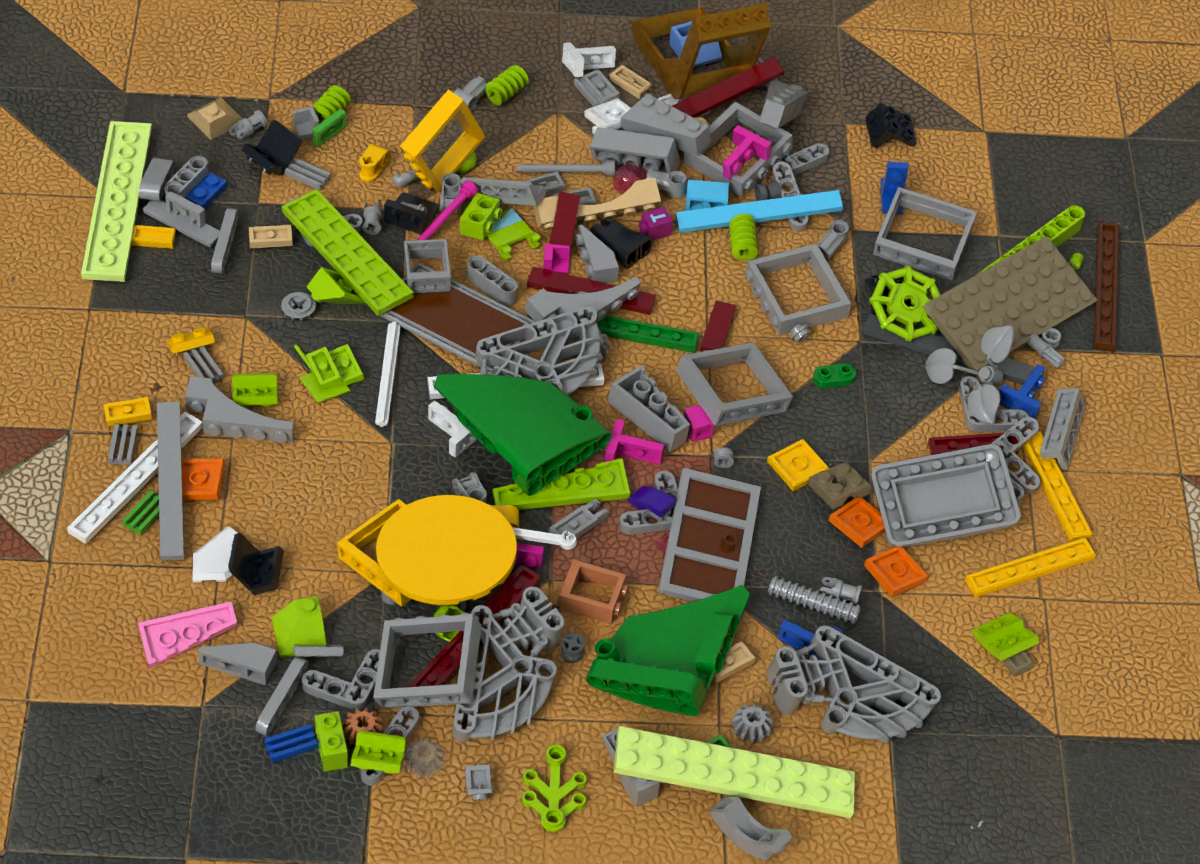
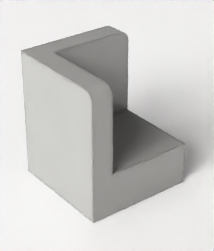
(304, 121)

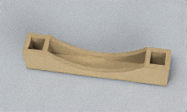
(641, 195)

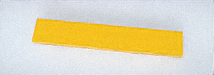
(1057, 491)
(1030, 567)

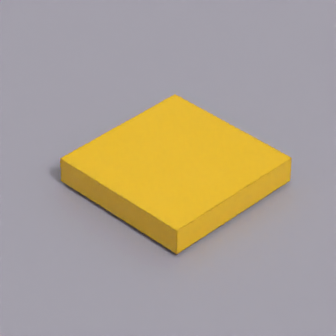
(796, 464)

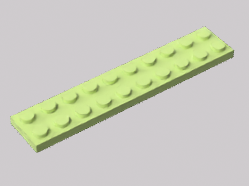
(116, 202)
(734, 772)

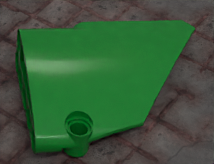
(526, 423)
(670, 653)

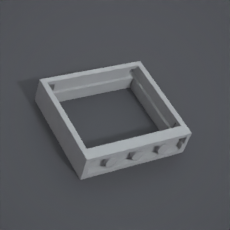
(759, 170)
(917, 258)
(820, 315)
(725, 413)
(428, 695)

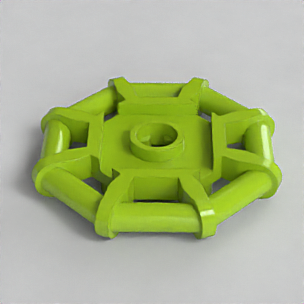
(895, 302)

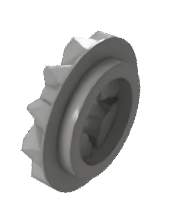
(300, 299)

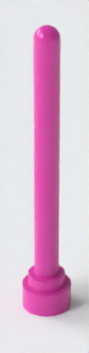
(467, 191)

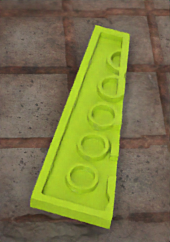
(603, 482)

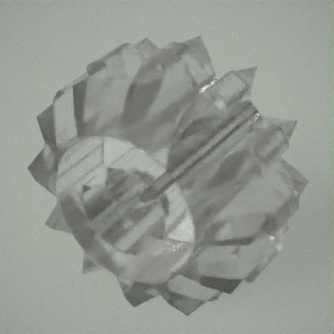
(424, 758)

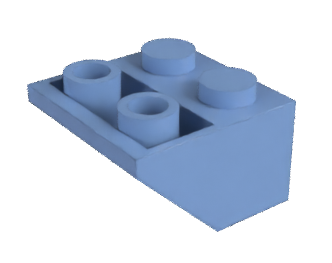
(708, 52)

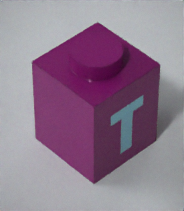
(656, 223)

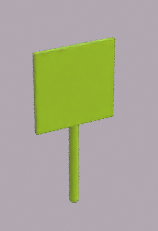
(313, 386)

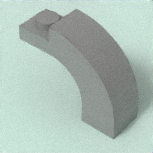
(747, 832)

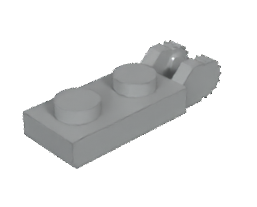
(581, 520)

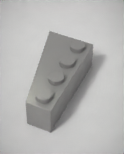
(782, 103)
(661, 119)
(637, 149)
(648, 408)

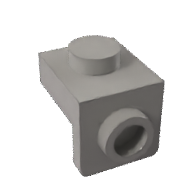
(478, 781)

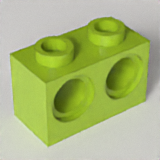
(480, 216)
(331, 741)

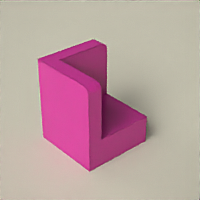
(557, 258)
(700, 424)

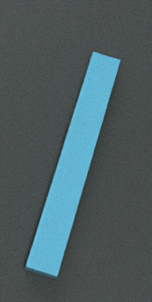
(761, 210)

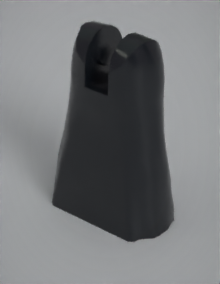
(624, 242)

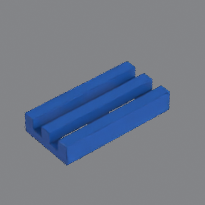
(290, 739)

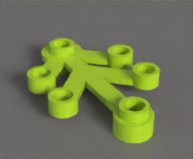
(554, 793)

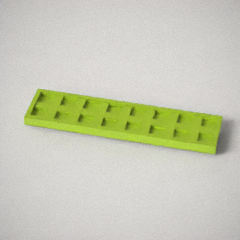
(347, 252)

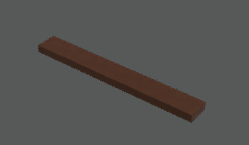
(1106, 287)

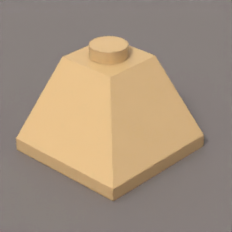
(214, 118)

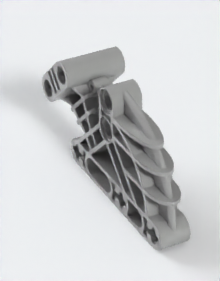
(554, 336)
(532, 625)
(798, 678)

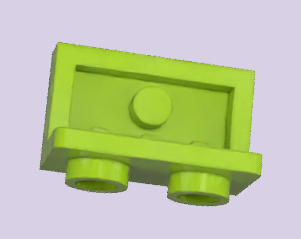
(255, 389)
(378, 752)

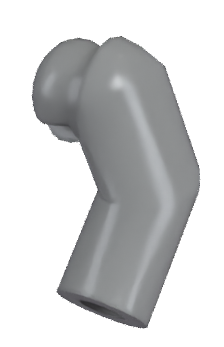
(404, 179)

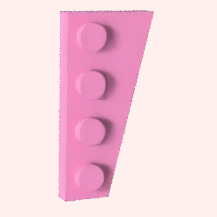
(182, 631)

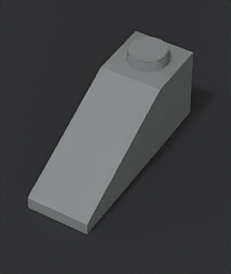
(244, 660)

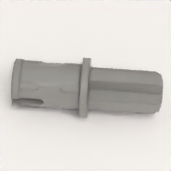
(1046, 351)

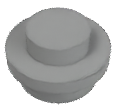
(800, 333)

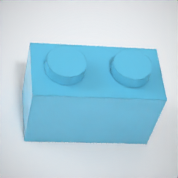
(705, 194)

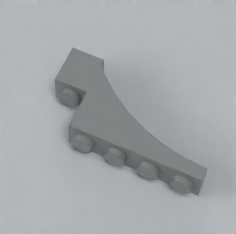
(549, 304)
(229, 419)

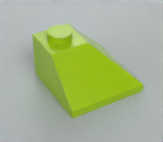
(332, 288)
(298, 625)

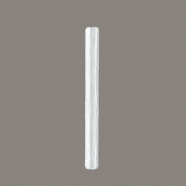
(387, 374)

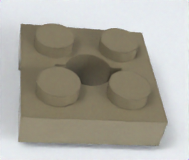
(847, 483)

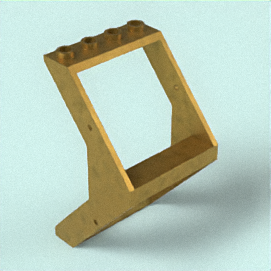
(704, 29)

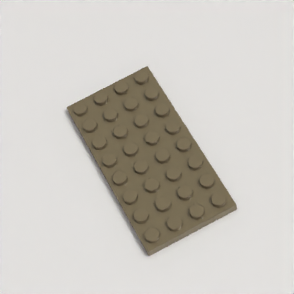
(1024, 291)

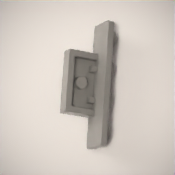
(183, 216)

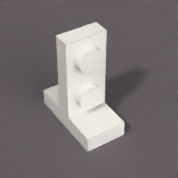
(587, 58)
(447, 421)

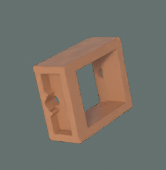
(589, 607)

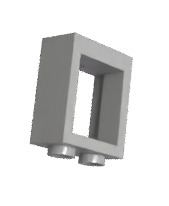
(427, 281)

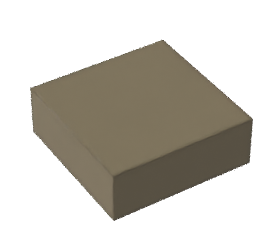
(1018, 663)

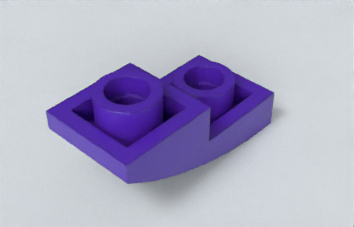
(653, 500)

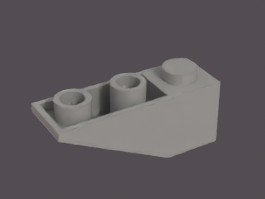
(599, 258)
(638, 789)

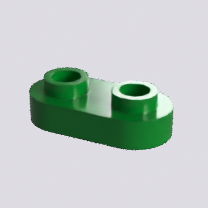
(834, 375)

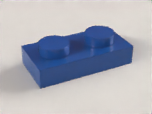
(207, 190)

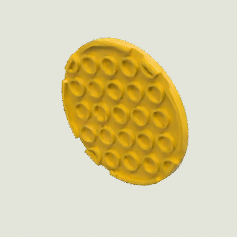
(446, 549)

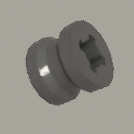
(571, 641)

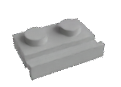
(596, 88)

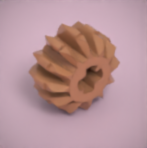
(361, 721)

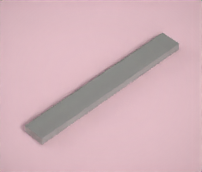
(170, 481)

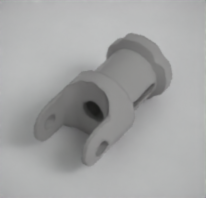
(248, 125)
(372, 218)
(841, 590)

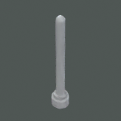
(606, 168)

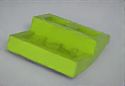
(335, 367)
(1005, 636)

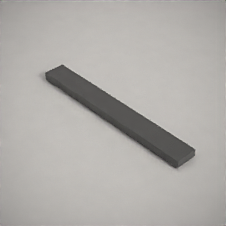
(1011, 369)

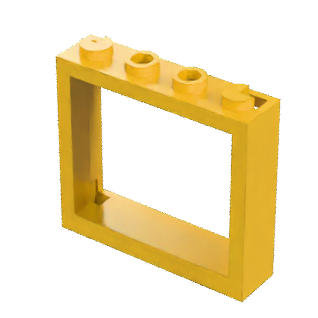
(428, 130)
(350, 552)

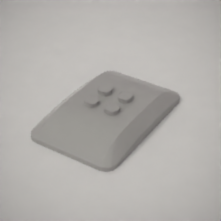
(945, 496)

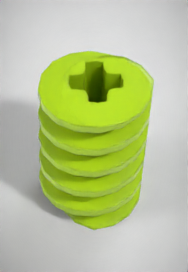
(506, 84)
(331, 101)
(743, 237)

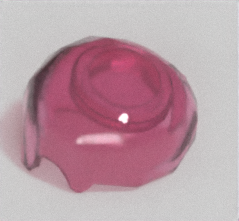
(626, 177)

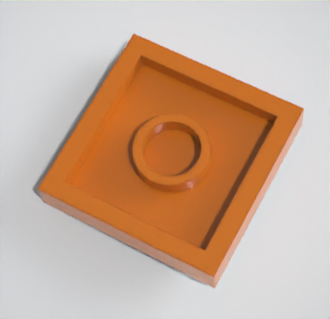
(202, 478)
(858, 521)
(896, 570)

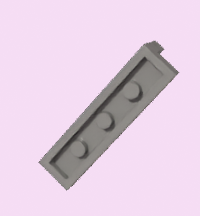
(509, 191)
(1063, 426)

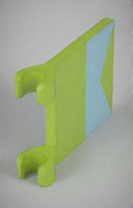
(509, 230)

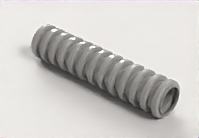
(814, 600)

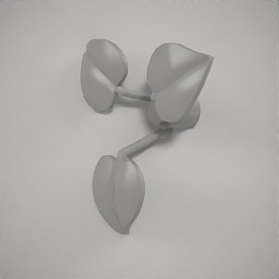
(986, 400)

